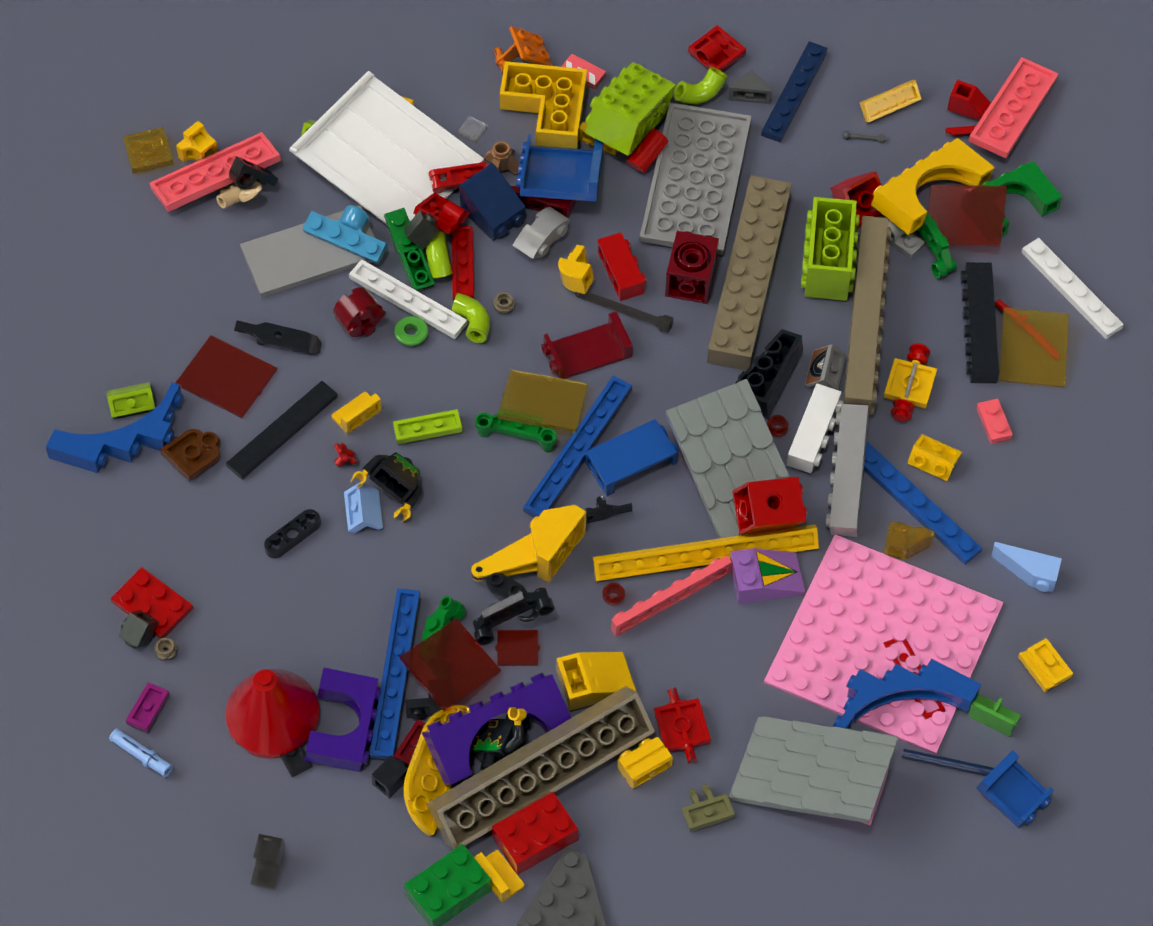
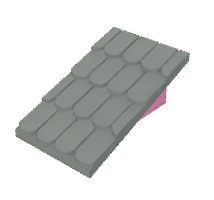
(725, 448)
(814, 769)

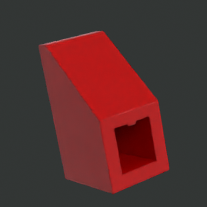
(968, 100)

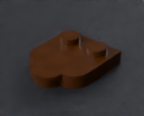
(192, 452)

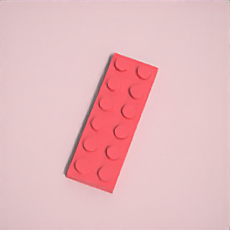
(1013, 107)
(211, 172)

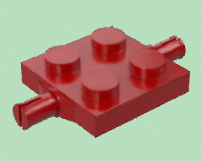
(682, 725)

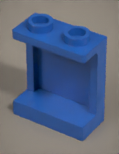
(1014, 791)

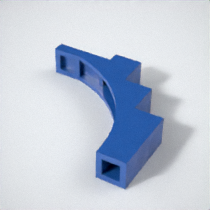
(92, 450)
(932, 683)

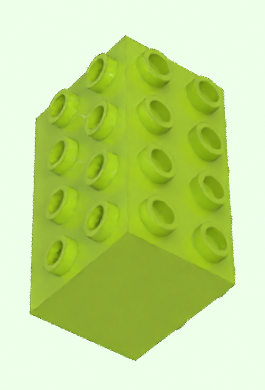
(629, 108)
(830, 249)

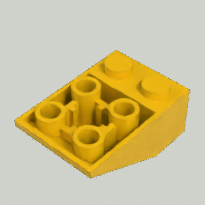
(592, 677)

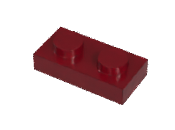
(409, 744)

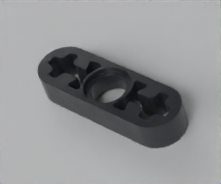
(275, 538)

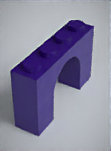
(345, 750)

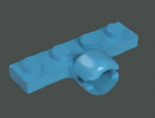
(347, 233)

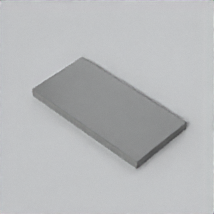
(295, 258)

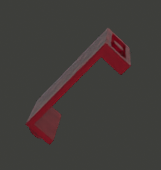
(588, 348)

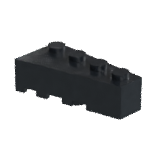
(773, 368)

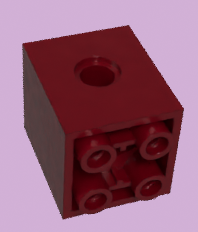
(691, 267)

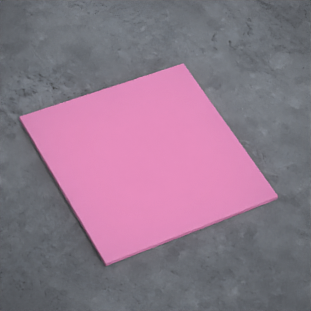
(856, 607)

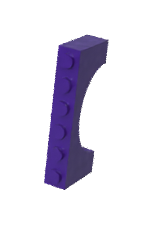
(452, 740)

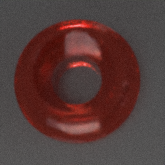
(780, 421)
(613, 588)

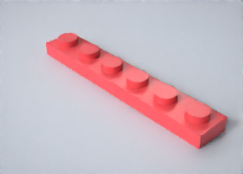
(664, 599)

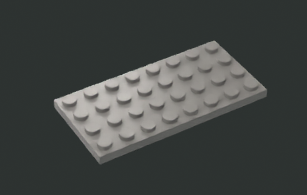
(696, 175)

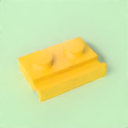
(1045, 665)

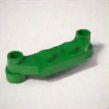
(939, 247)
(488, 424)
(441, 617)

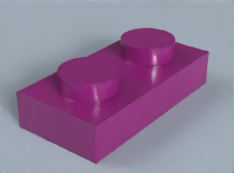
(147, 707)

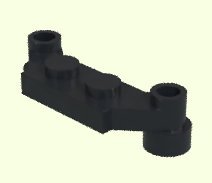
(509, 608)

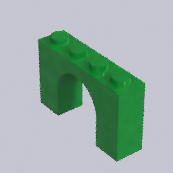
(1031, 184)

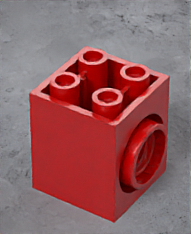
(769, 505)

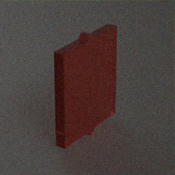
(517, 647)

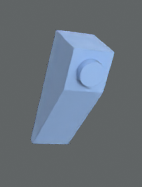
(1032, 567)

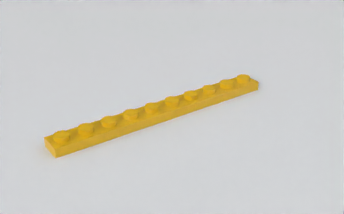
(701, 552)

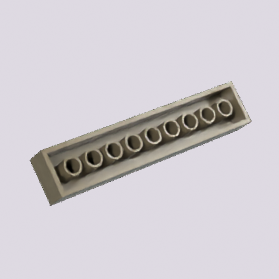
(749, 273)
(867, 313)
(541, 767)

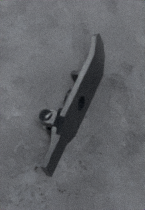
(289, 339)
(605, 510)

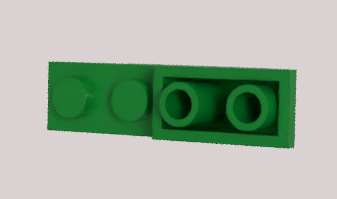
(408, 253)

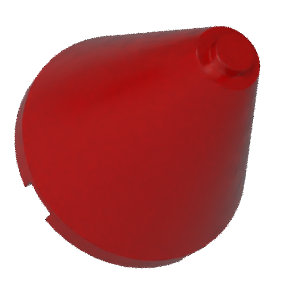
(272, 713)

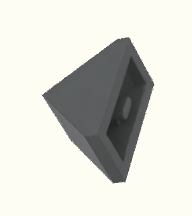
(750, 89)

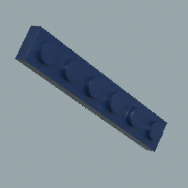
(794, 92)

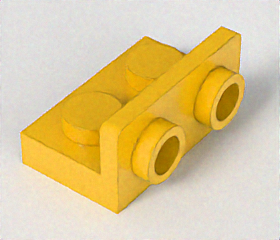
(934, 457)

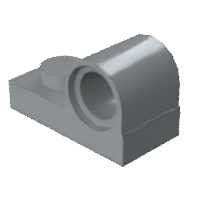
(906, 244)

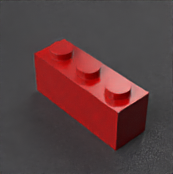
(621, 266)

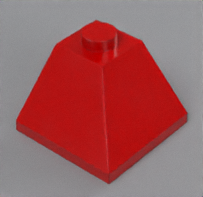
(861, 190)

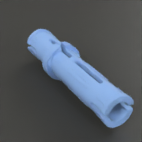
(148, 757)

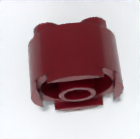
(358, 312)

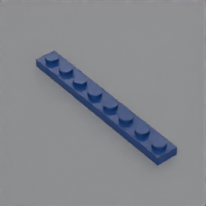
(574, 451)
(920, 506)
(394, 674)

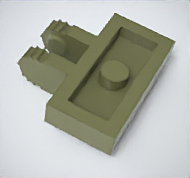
(708, 812)

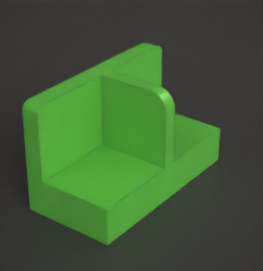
(994, 715)

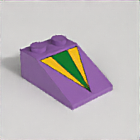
(765, 575)

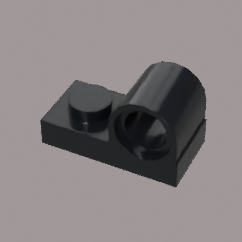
(251, 174)

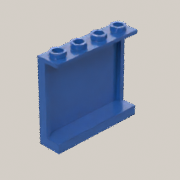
(560, 172)

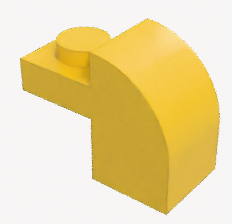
(575, 271)

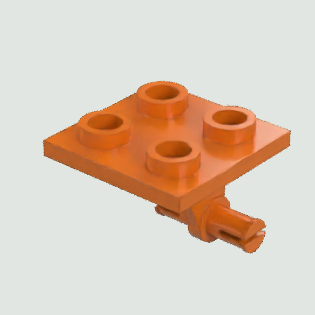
(527, 46)

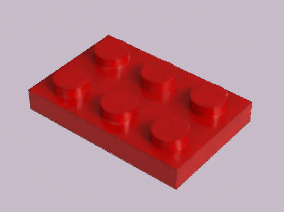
(154, 598)

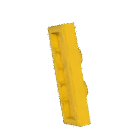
(890, 101)

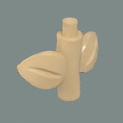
(233, 194)

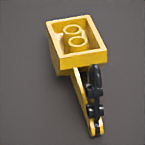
(543, 550)

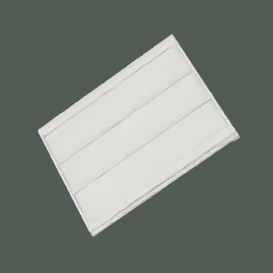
(380, 149)

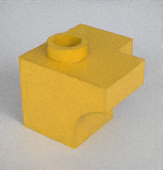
(196, 143)

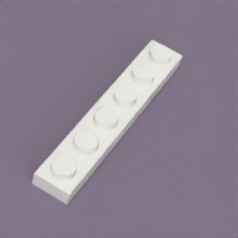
(1072, 288)
(408, 299)

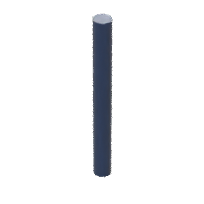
(946, 762)

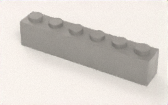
(849, 470)

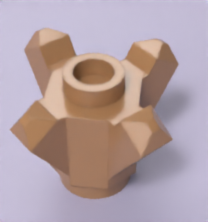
(502, 157)

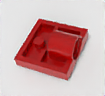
(717, 49)
(447, 213)

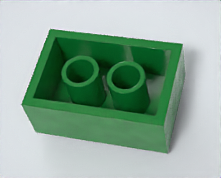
(448, 887)

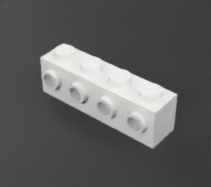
(814, 429)

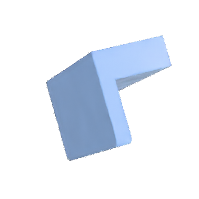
(362, 508)

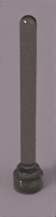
(664, 322)

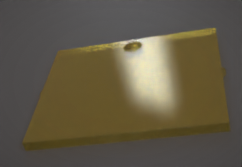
(1034, 347)
(543, 401)

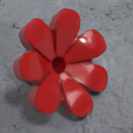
(344, 455)

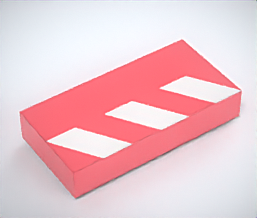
(594, 74)

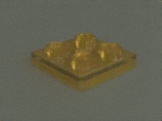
(148, 150)

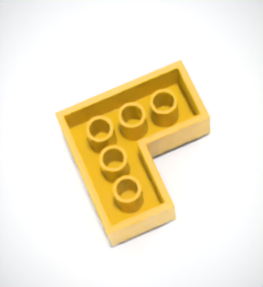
(551, 92)

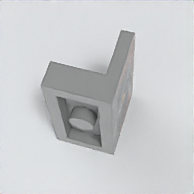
(826, 367)

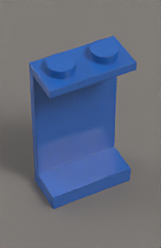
(630, 454)

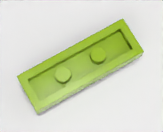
(427, 426)

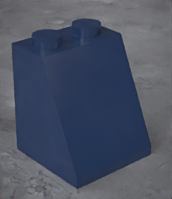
(492, 202)

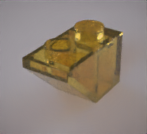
(906, 541)

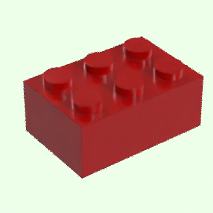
(535, 833)

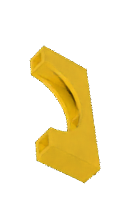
(953, 162)

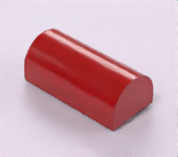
(647, 150)

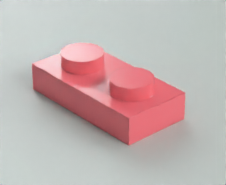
(994, 421)

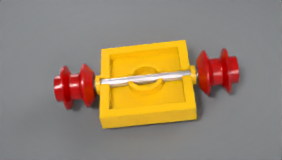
(910, 382)

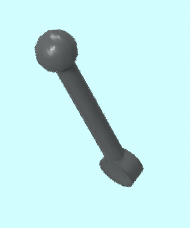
(881, 138)

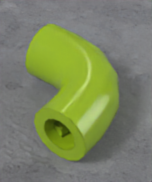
(702, 91)
(438, 256)
(476, 315)

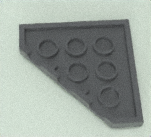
(566, 896)

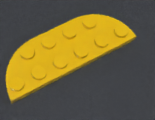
(423, 779)

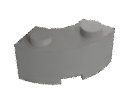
(545, 230)

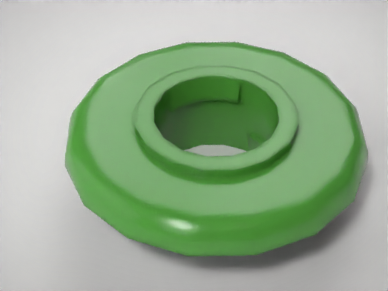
(411, 323)

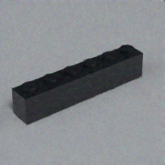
(981, 322)

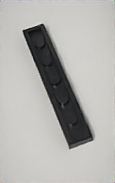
(281, 430)

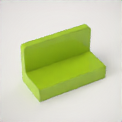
(130, 399)

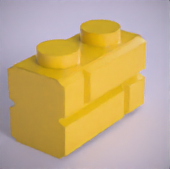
(644, 762)

